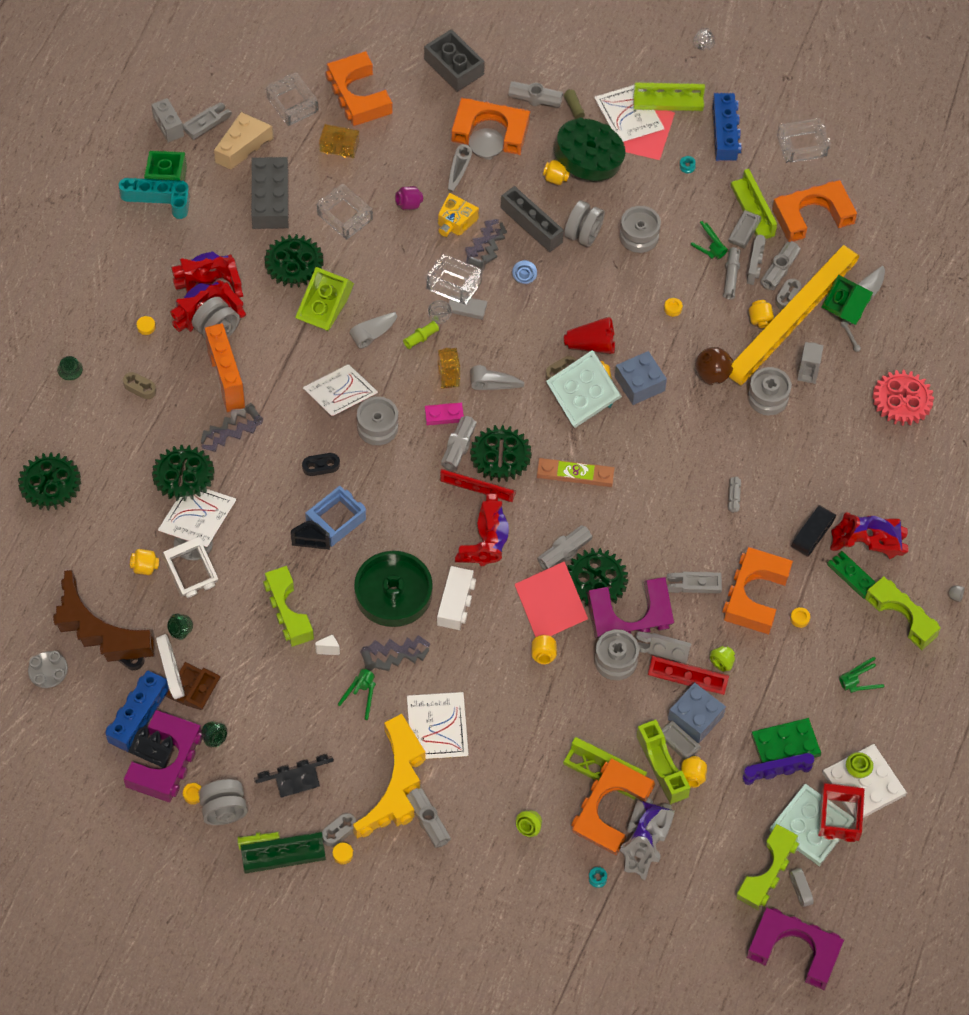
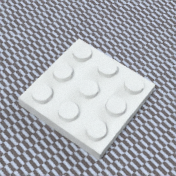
(880, 786)

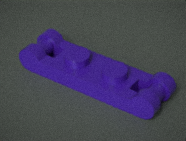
(777, 767)

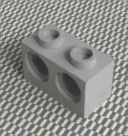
(167, 120)
(810, 362)

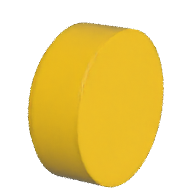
(673, 307)
(146, 325)
(800, 617)
(190, 793)
(342, 853)

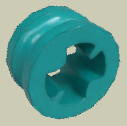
(687, 169)
(598, 884)

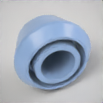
(524, 272)

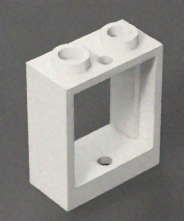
(183, 549)

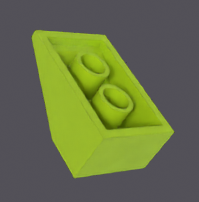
(324, 299)

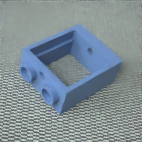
(328, 502)

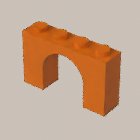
(357, 108)
(473, 112)
(830, 196)
(222, 357)
(755, 566)
(614, 778)

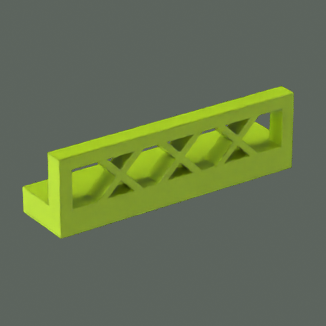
(668, 99)
(752, 200)
(595, 756)

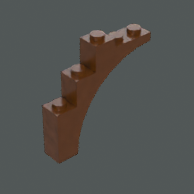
(113, 641)

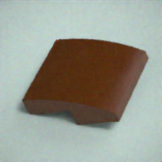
(197, 686)

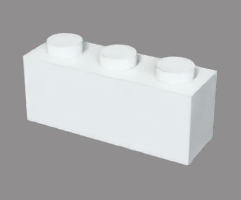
(456, 598)

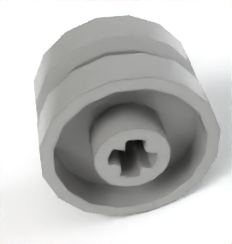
(584, 223)
(640, 229)
(215, 312)
(769, 391)
(377, 420)
(616, 655)
(222, 802)

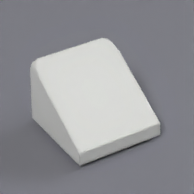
(327, 646)

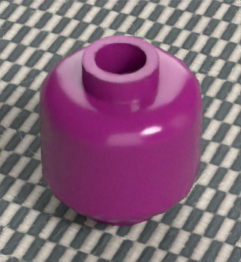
(408, 198)

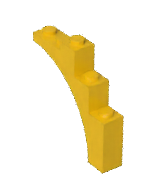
(395, 804)

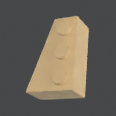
(242, 139)

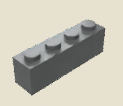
(532, 218)

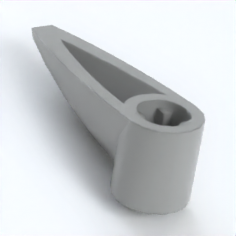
(459, 165)
(874, 281)
(366, 332)
(492, 380)

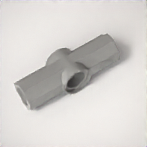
(535, 94)
(785, 259)
(458, 443)
(565, 547)
(433, 827)

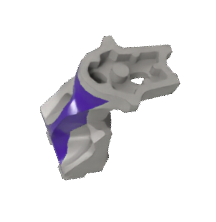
(646, 835)

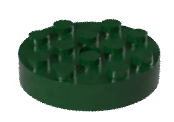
(589, 149)
(388, 605)

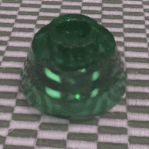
(69, 368)
(179, 626)
(214, 734)

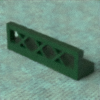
(283, 852)

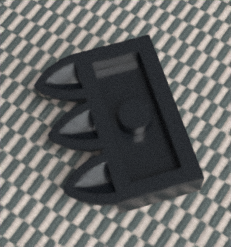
(150, 748)

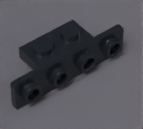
(296, 778)

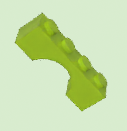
(886, 596)
(296, 626)
(654, 746)
(755, 889)

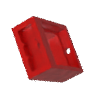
(844, 794)

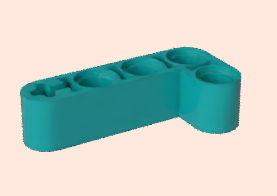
(157, 191)

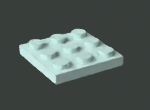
(583, 389)
(803, 819)

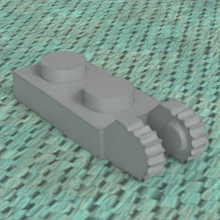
(206, 120)
(757, 255)
(695, 582)
(664, 646)

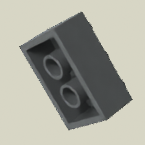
(454, 60)

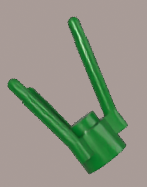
(717, 249)
(850, 679)
(362, 681)

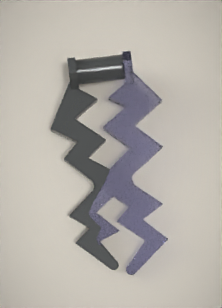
(488, 238)
(225, 432)
(401, 650)

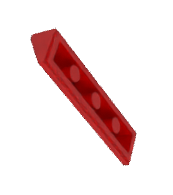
(476, 485)
(688, 674)

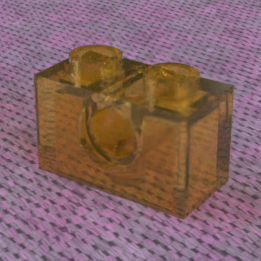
(339, 141)
(448, 368)

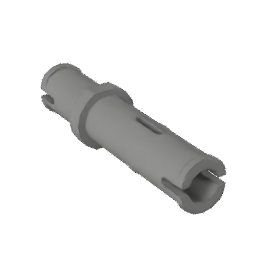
(732, 269)

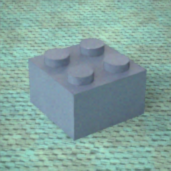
(640, 377)
(697, 712)

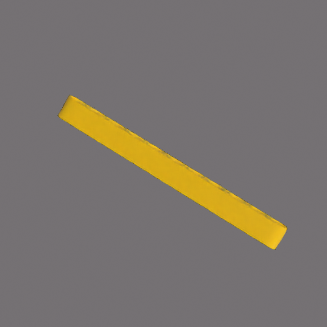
(792, 315)

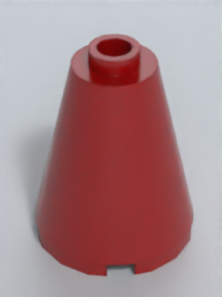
(592, 336)

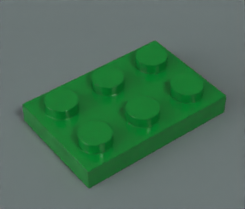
(786, 741)

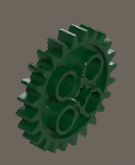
(283, 259)
(482, 452)
(166, 470)
(49, 481)
(607, 565)

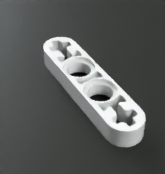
(170, 666)

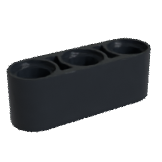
(813, 530)

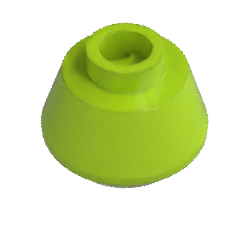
(722, 658)
(859, 765)
(528, 823)

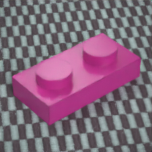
(443, 413)

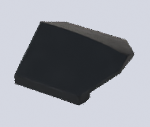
(310, 535)

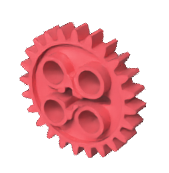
(903, 397)

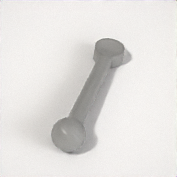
(844, 324)

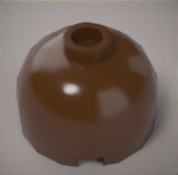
(714, 365)

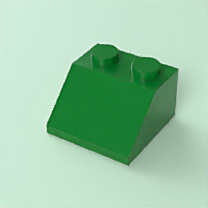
(166, 165)
(847, 299)

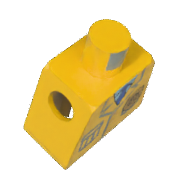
(456, 215)

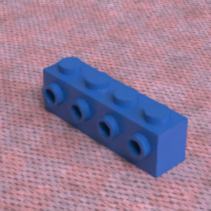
(725, 126)
(137, 710)

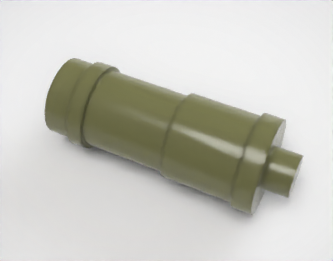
(573, 102)

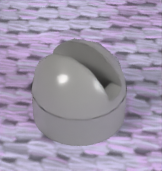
(956, 593)

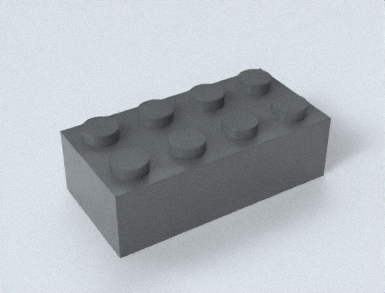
(270, 193)

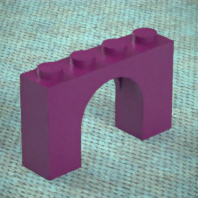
(658, 611)
(165, 782)
(777, 926)

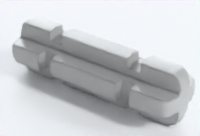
(734, 494)

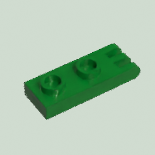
(851, 574)

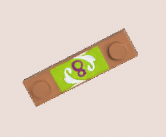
(575, 472)

